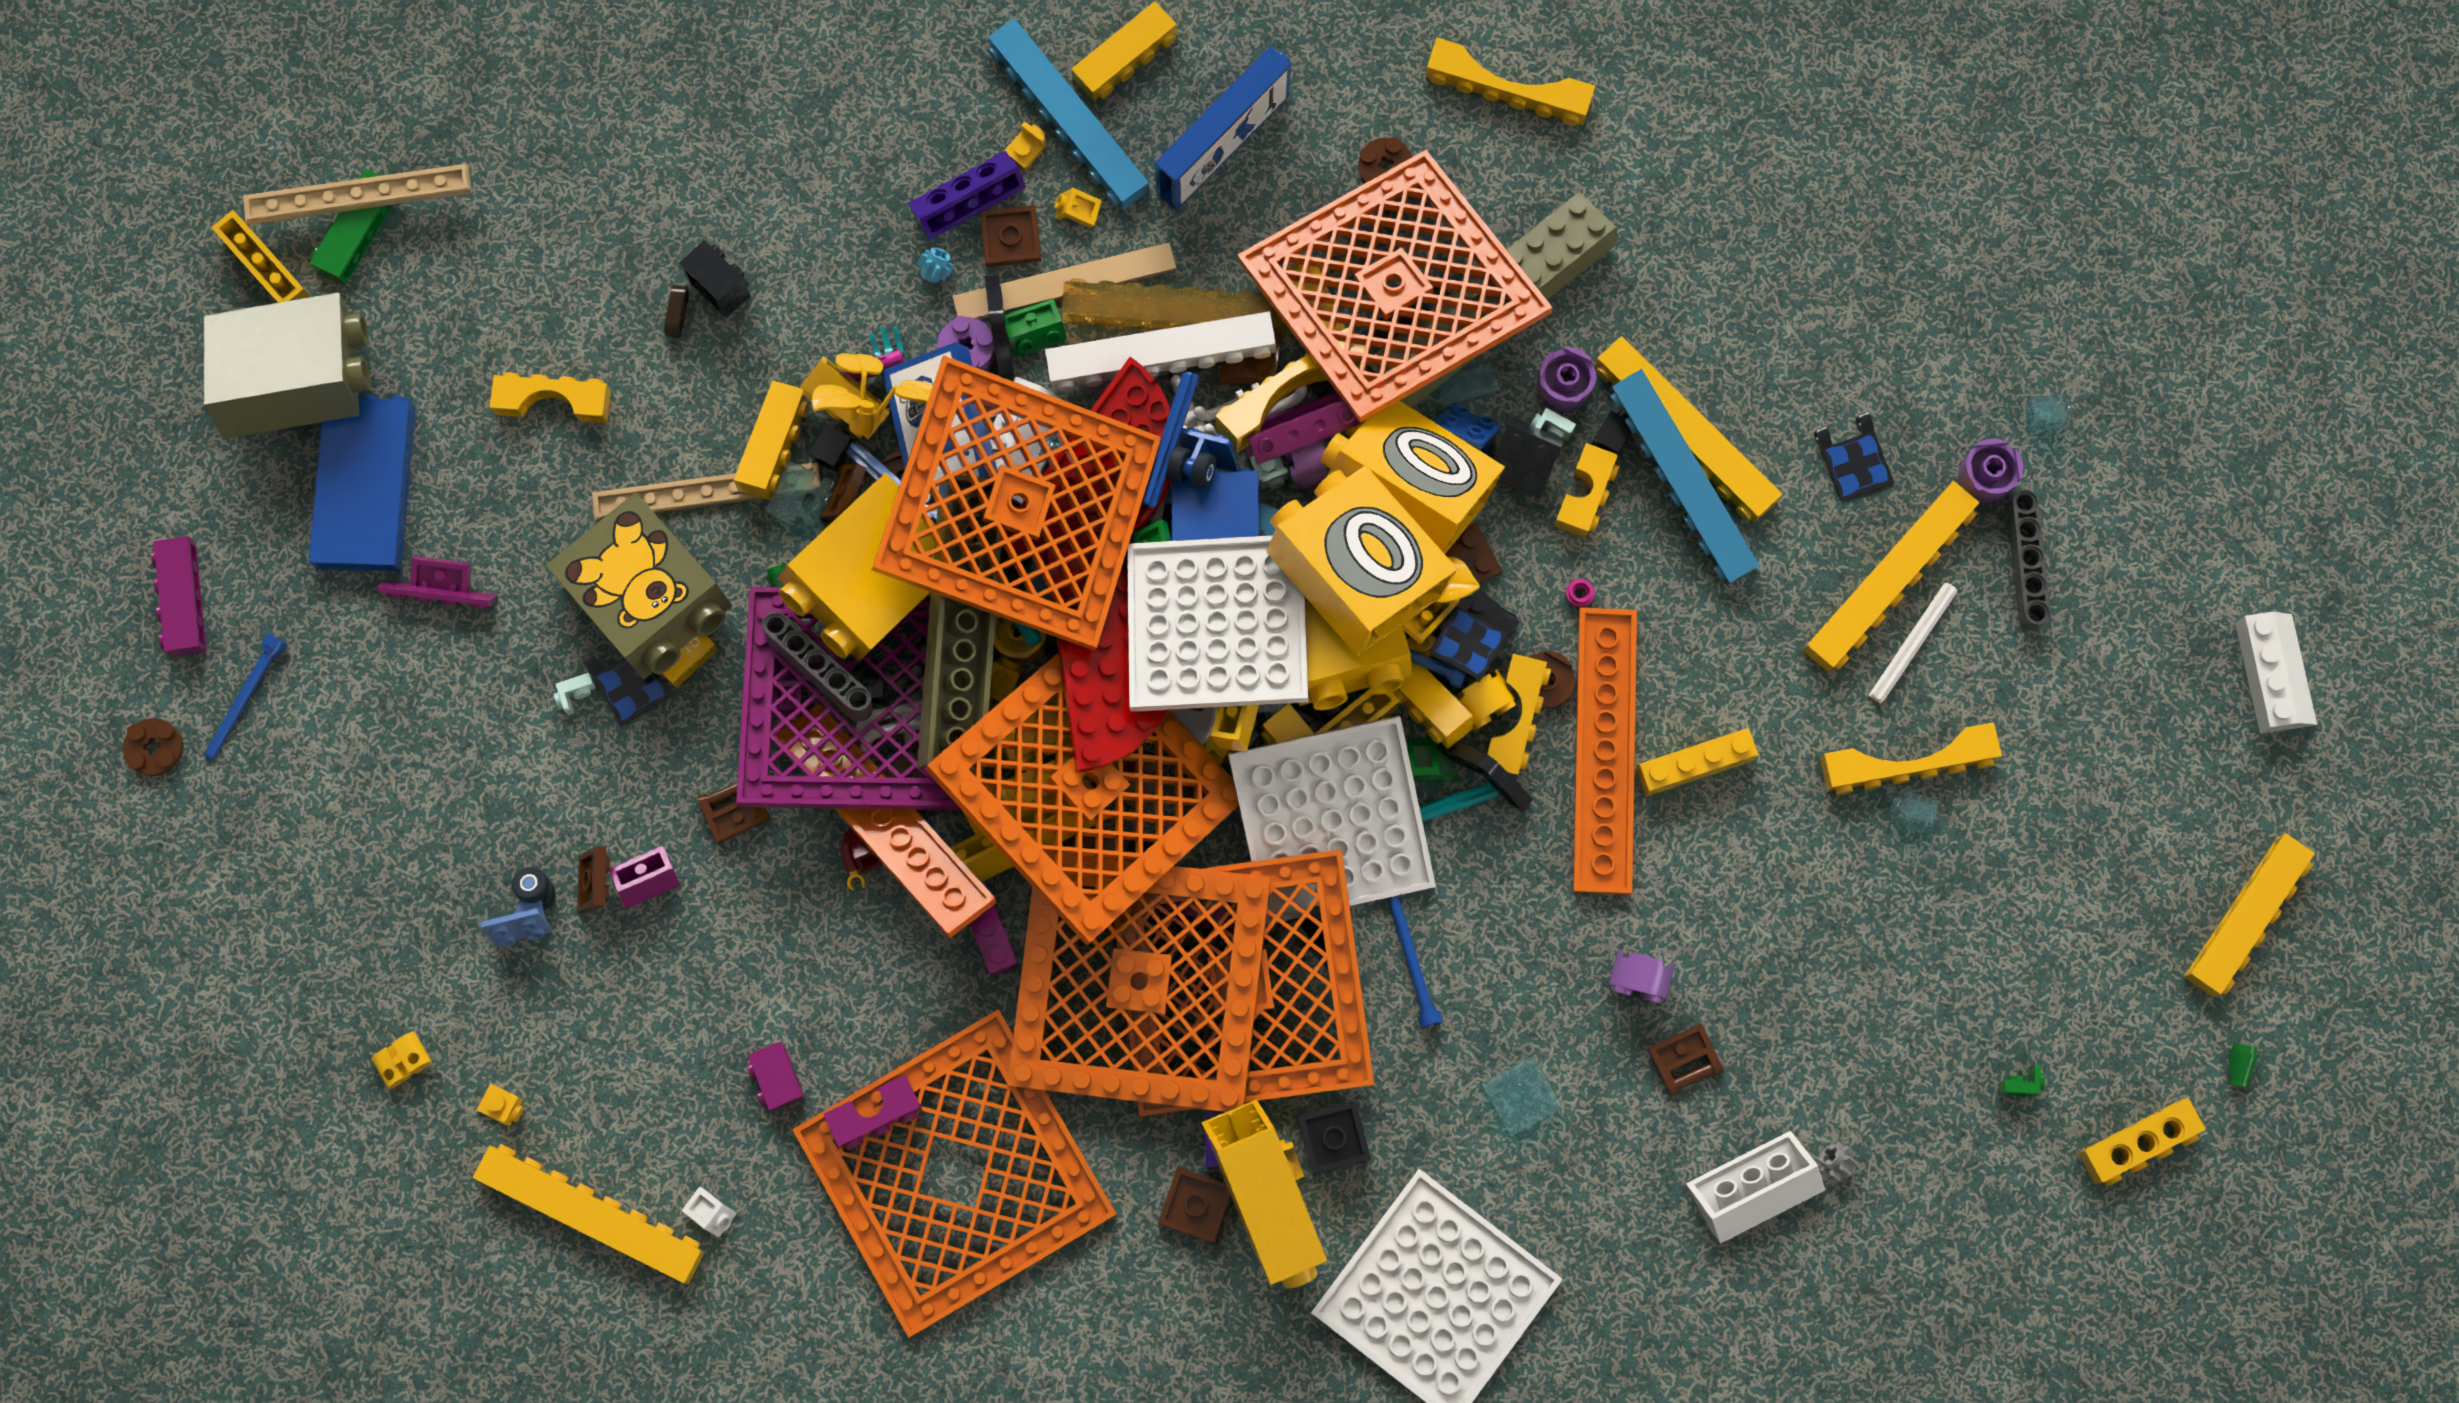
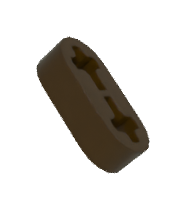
(676, 311)

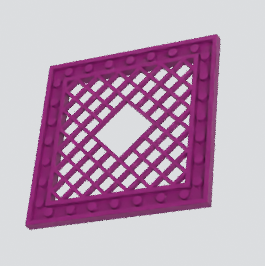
(759, 789)

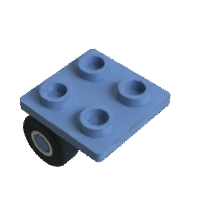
(528, 920)

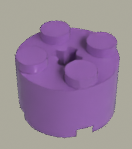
(971, 333)
(1566, 395)
(1999, 459)
(1307, 468)
(1641, 975)

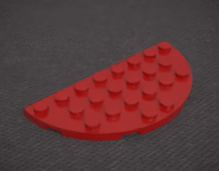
(1130, 399)
(1098, 682)

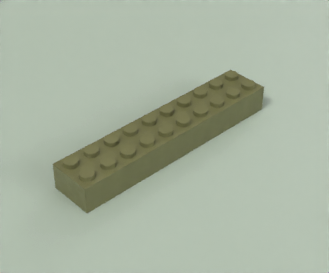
(1548, 255)
(957, 645)

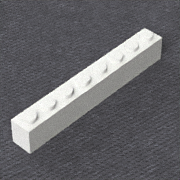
(1162, 350)

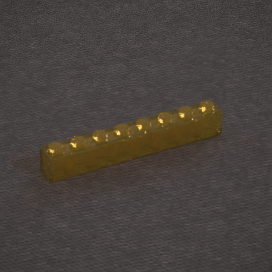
(1158, 305)

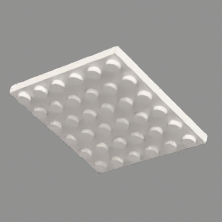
(1213, 626)
(1334, 794)
(1436, 1294)

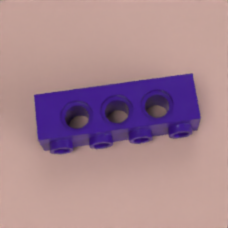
(967, 195)

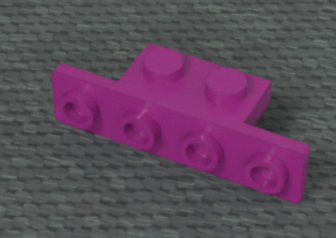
(438, 580)

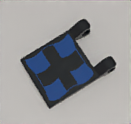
(1855, 463)
(1469, 641)
(626, 690)

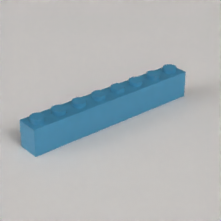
(1068, 114)
(1685, 477)

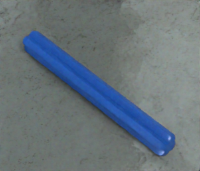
(1170, 438)

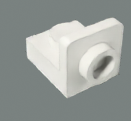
(709, 1212)

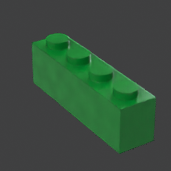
(348, 240)

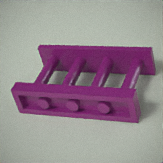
(1300, 427)

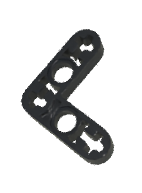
(998, 326)
(1490, 770)

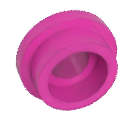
(1586, 587)

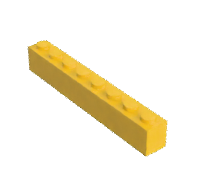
(1718, 458)
(1891, 576)
(589, 1214)

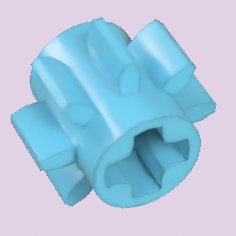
(935, 265)

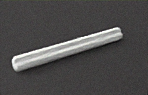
(1913, 643)

